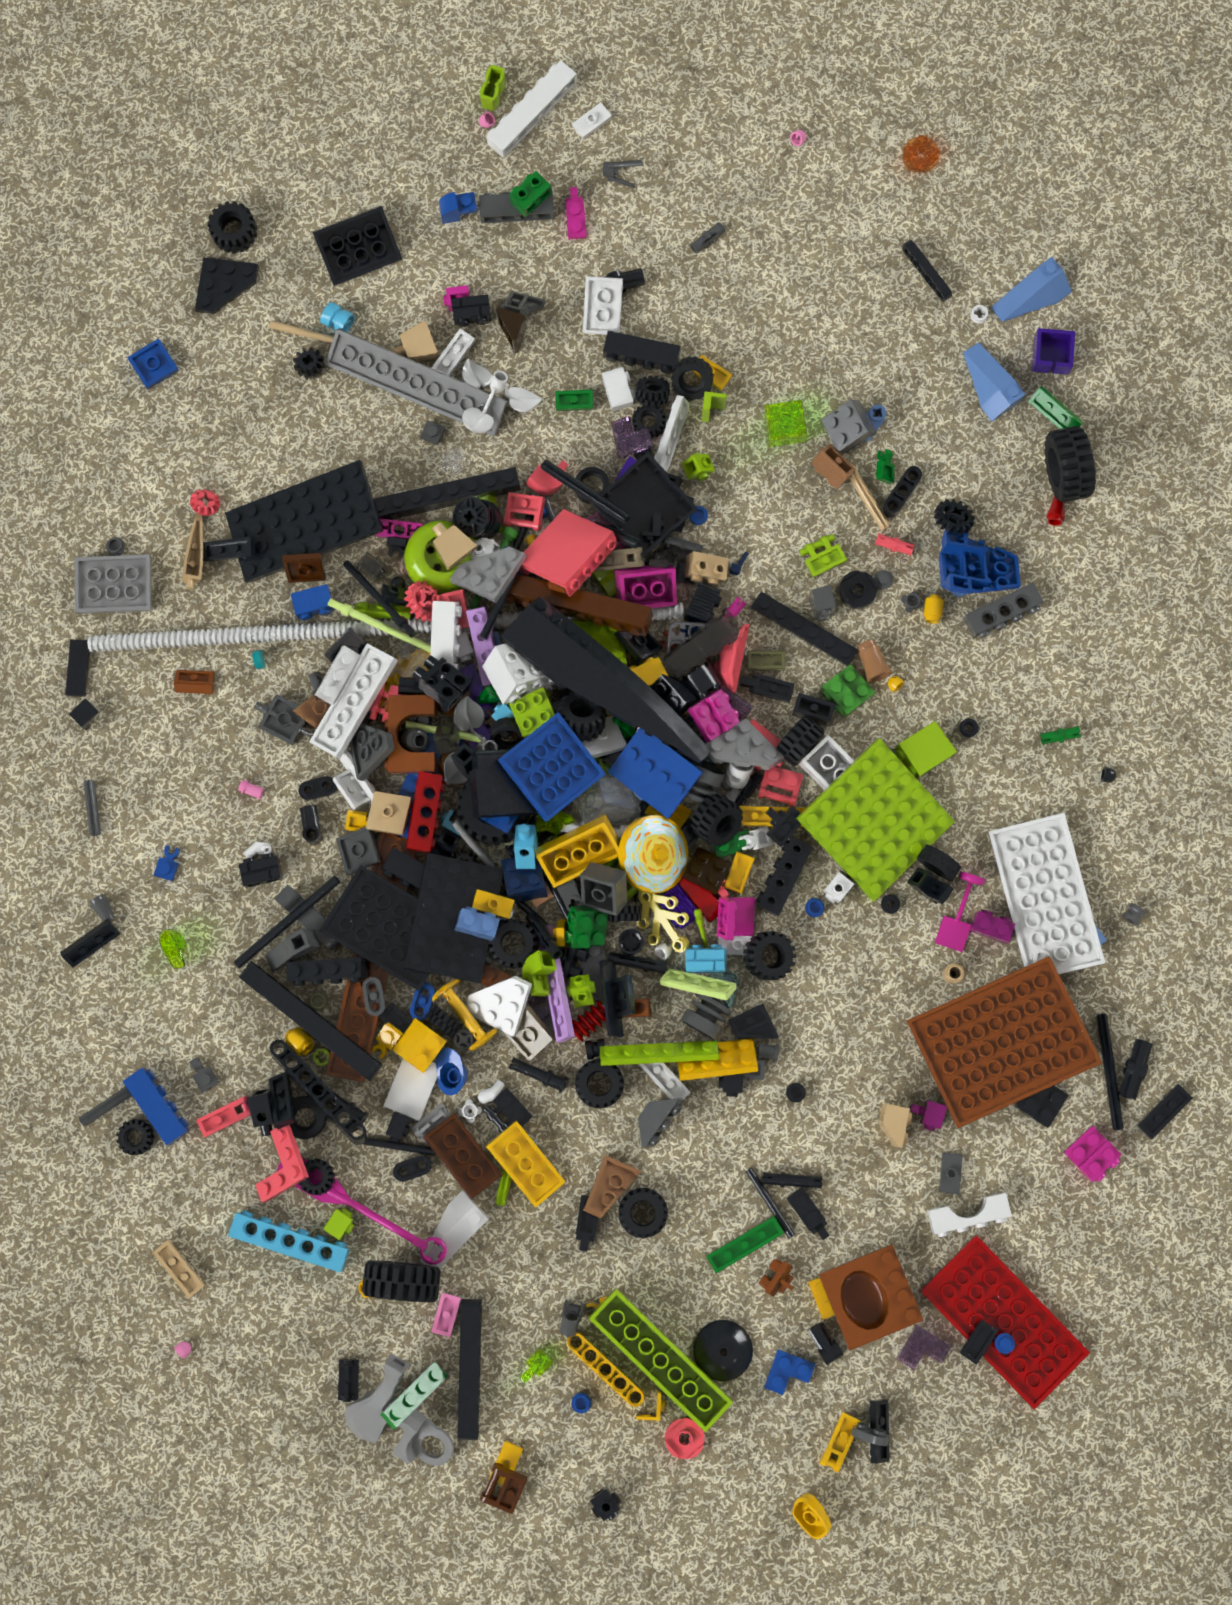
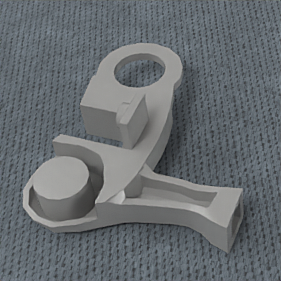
(367, 1424)

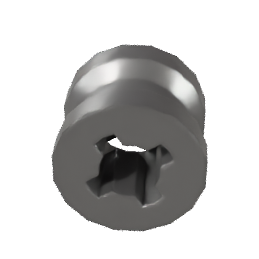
(1134, 914)

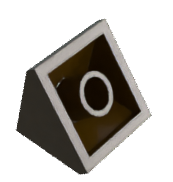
(513, 326)

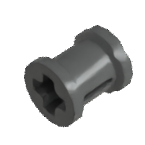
(768, 1051)

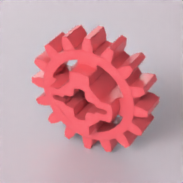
(420, 600)

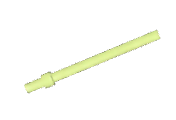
(347, 609)

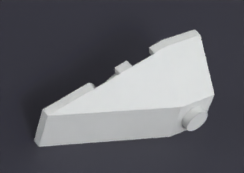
(456, 1227)

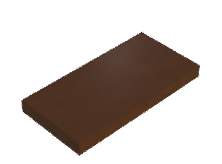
(462, 1156)

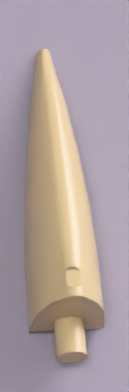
(194, 555)

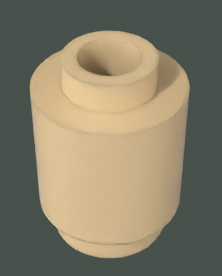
(957, 969)

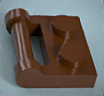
(509, 1492)

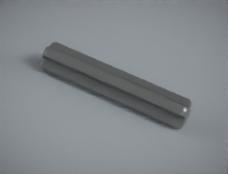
(92, 808)
(105, 1106)

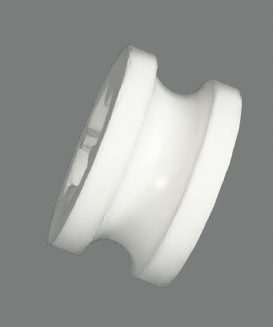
(983, 310)

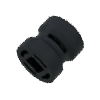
(593, 1048)

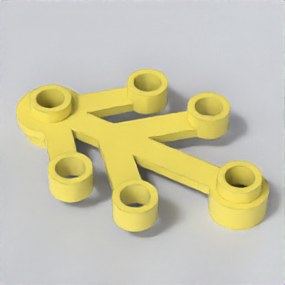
(661, 918)

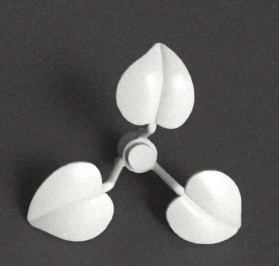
(478, 376)

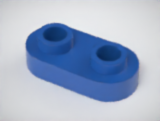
(422, 1001)

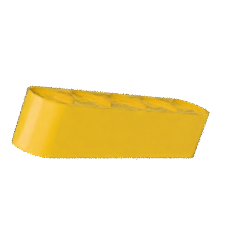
(609, 1378)

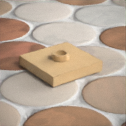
(389, 813)

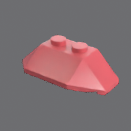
(731, 660)

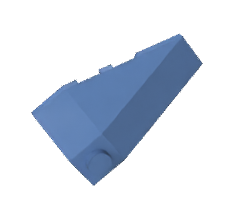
(1039, 289)
(993, 384)

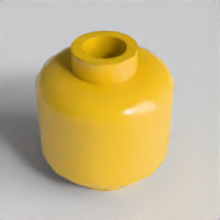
(299, 1041)

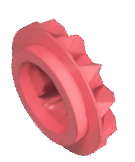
(198, 505)

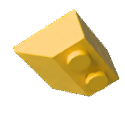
(419, 1045)

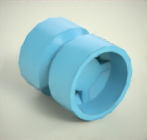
(334, 317)

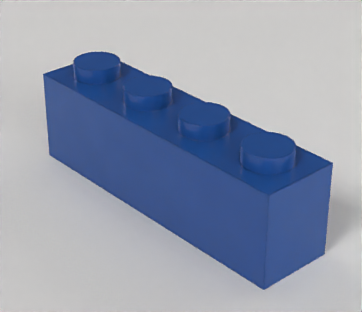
(156, 1106)

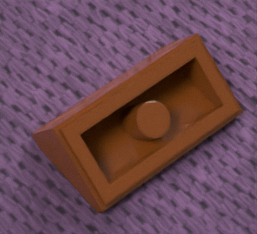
(194, 681)

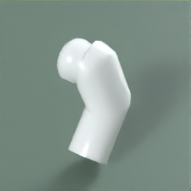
(258, 848)

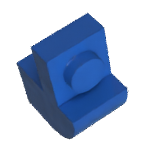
(454, 205)

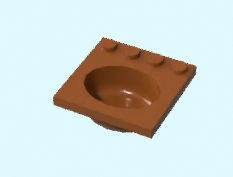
(870, 1297)

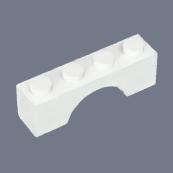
(993, 1208)

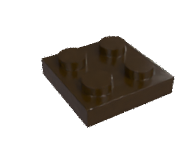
(706, 870)

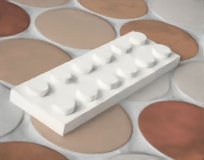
(353, 701)

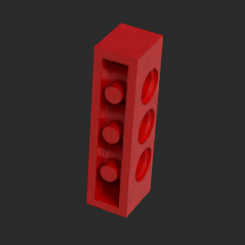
(414, 840)

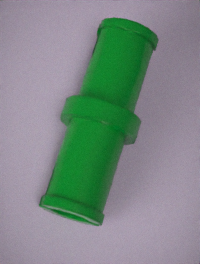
(1060, 735)

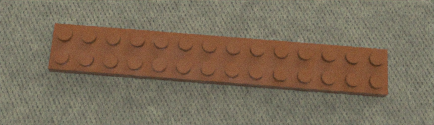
(353, 1017)

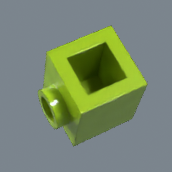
(340, 1223)

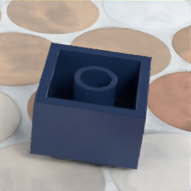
(523, 883)

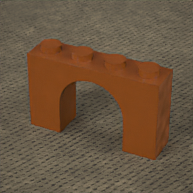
(399, 710)

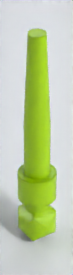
(699, 921)

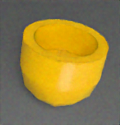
(895, 683)

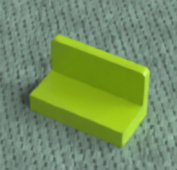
(712, 400)

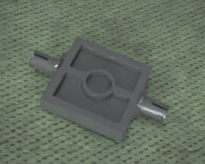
(282, 721)

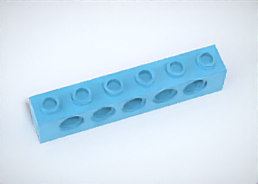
(240, 1231)

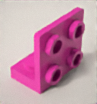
(735, 917)

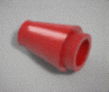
(1056, 513)

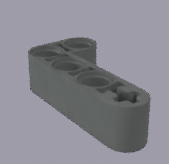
(312, 919)

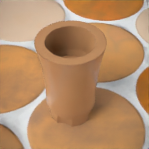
(873, 661)

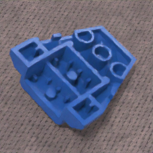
(974, 567)

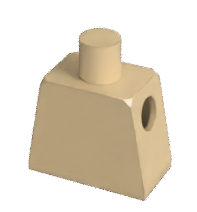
(417, 344)
(452, 545)

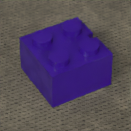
(1053, 351)

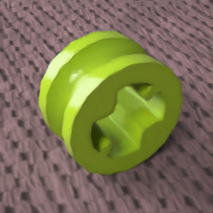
(317, 1061)

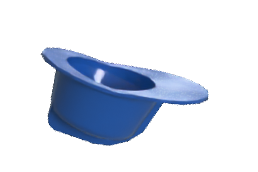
(450, 1071)

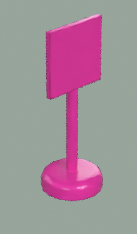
(952, 931)

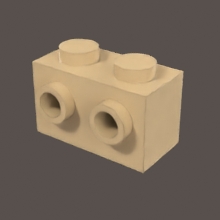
(706, 568)

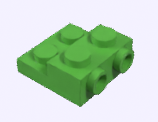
(847, 691)

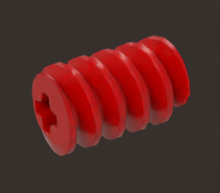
(589, 1021)

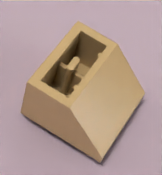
(894, 1122)

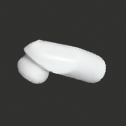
(491, 1093)

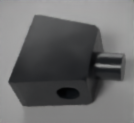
(259, 1103)

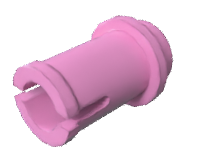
(251, 789)

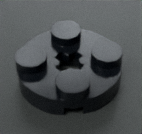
(856, 600)

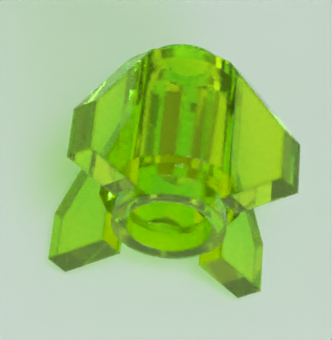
(553, 824)

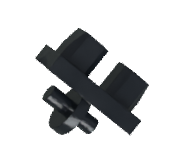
(569, 960)

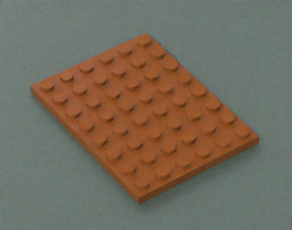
(1004, 1042)

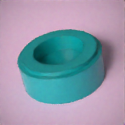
(258, 659)

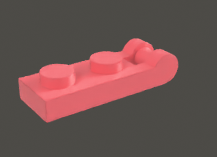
(223, 1117)

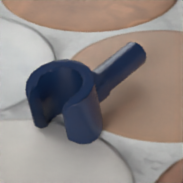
(736, 568)

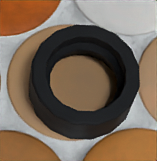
(592, 471)
(501, 725)

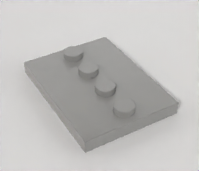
(113, 584)

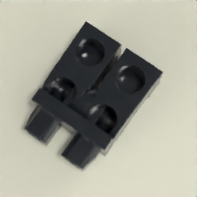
(442, 682)

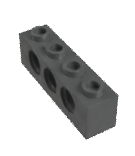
(1027, 594)

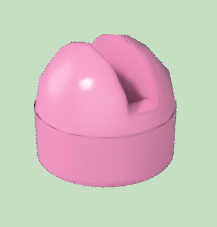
(486, 120)
(795, 136)
(183, 1349)

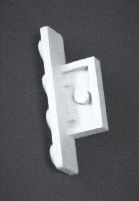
(354, 791)

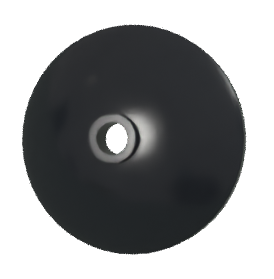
(721, 1335)

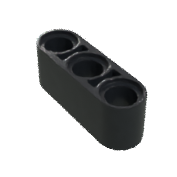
(906, 484)

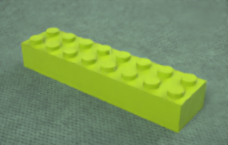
(660, 1359)

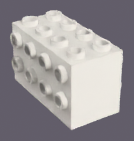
(514, 675)

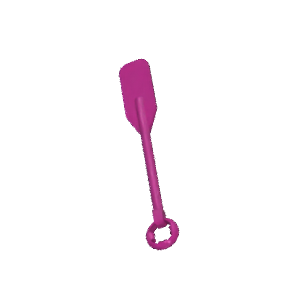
(339, 1196)

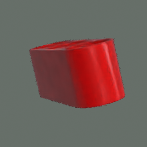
(701, 899)

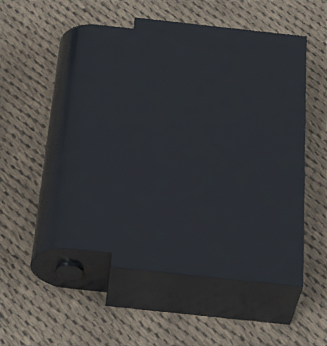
(493, 789)

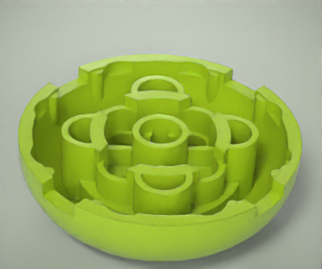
(420, 563)

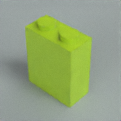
(925, 750)

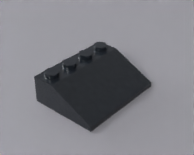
(357, 245)

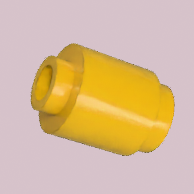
(933, 609)

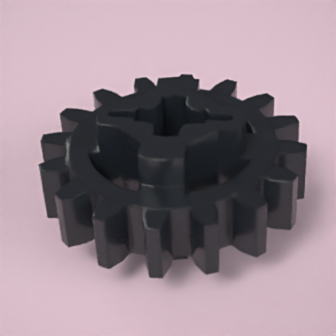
(954, 517)

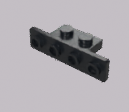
(617, 997)

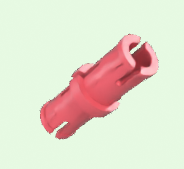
(894, 544)

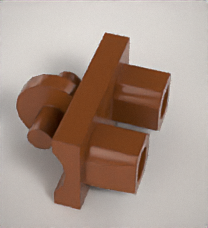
(772, 1285)

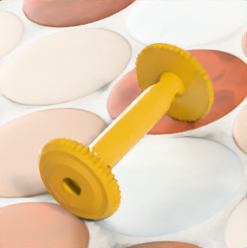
(464, 1014)

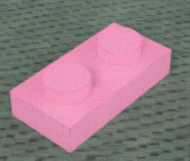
(446, 1314)

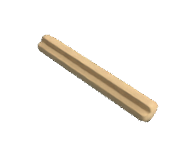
(869, 500)

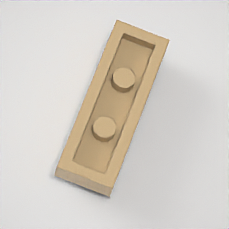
(179, 1269)

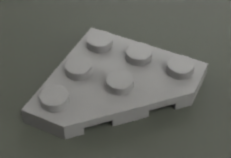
(490, 573)
(744, 747)

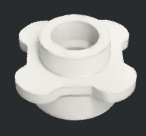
(470, 1116)

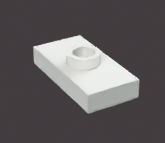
(592, 121)
(735, 946)

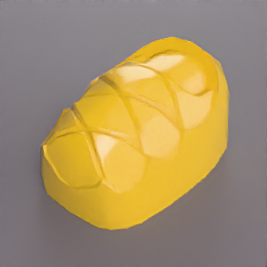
(811, 1516)

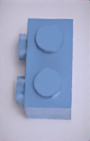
(477, 924)

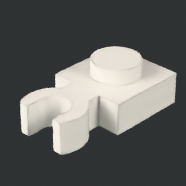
(757, 839)

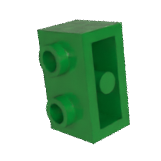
(530, 193)

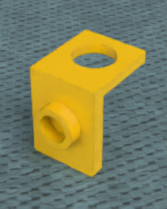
(660, 1408)

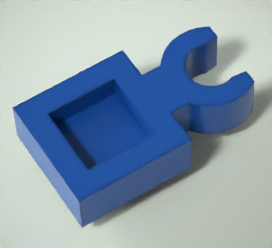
(166, 867)

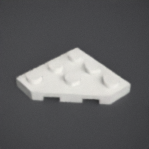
(501, 1004)

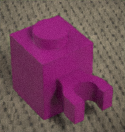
(932, 1114)

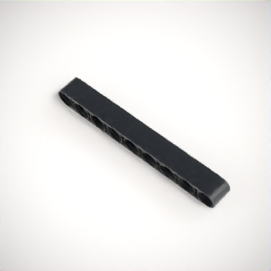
(310, 1021)

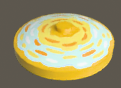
(653, 854)

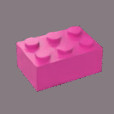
(647, 585)

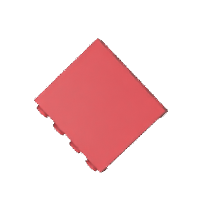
(568, 551)

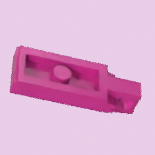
(575, 215)

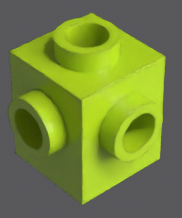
(698, 467)
(581, 990)

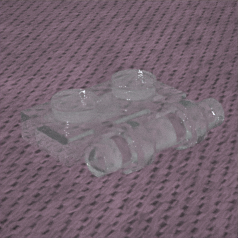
(416, 660)

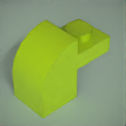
(536, 970)

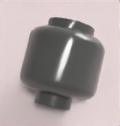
(414, 740)

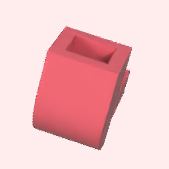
(543, 482)

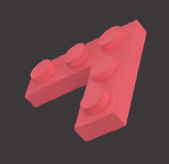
(292, 1162)

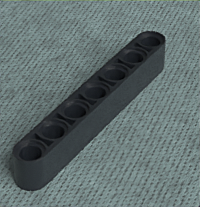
(321, 1100)
(469, 1369)

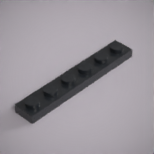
(804, 629)

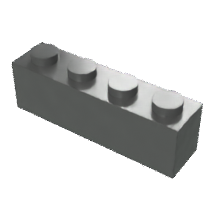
(499, 209)

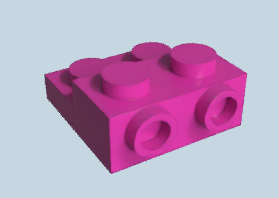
(714, 715)
(1093, 1154)

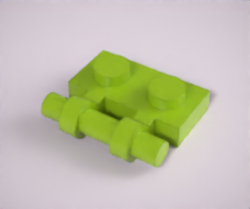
(825, 560)

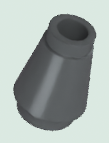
(102, 907)

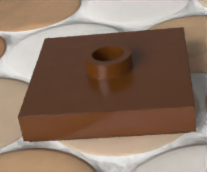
(304, 567)

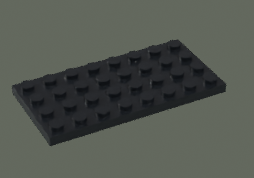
(306, 519)

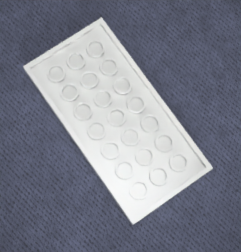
(1046, 894)

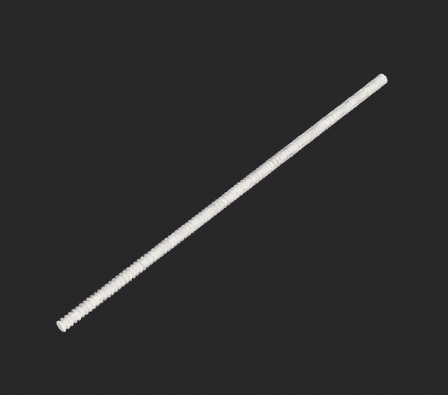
(291, 632)

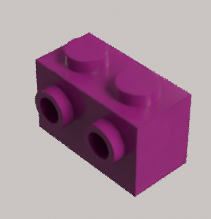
(992, 927)

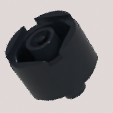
(701, 680)

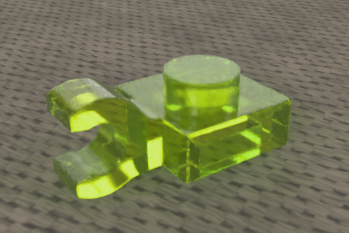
(538, 1364)

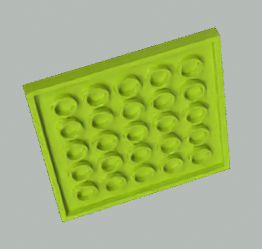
(875, 819)

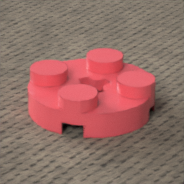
(684, 1450)

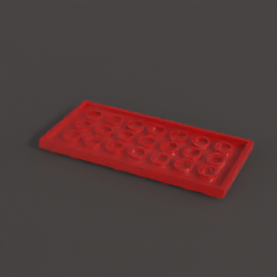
(984, 1288)

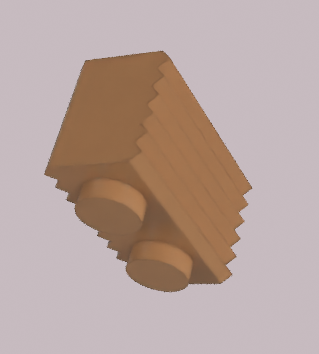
(833, 466)

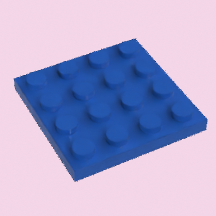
(551, 767)

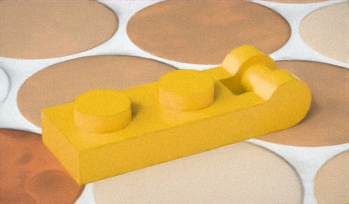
(839, 1442)

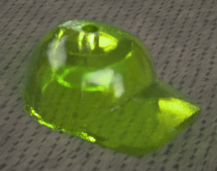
(173, 946)

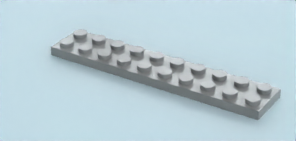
(410, 379)

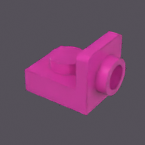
(455, 292)

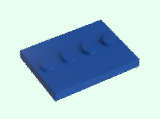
(655, 772)

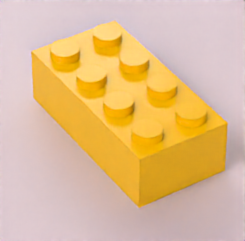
(572, 852)

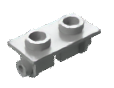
(430, 1121)

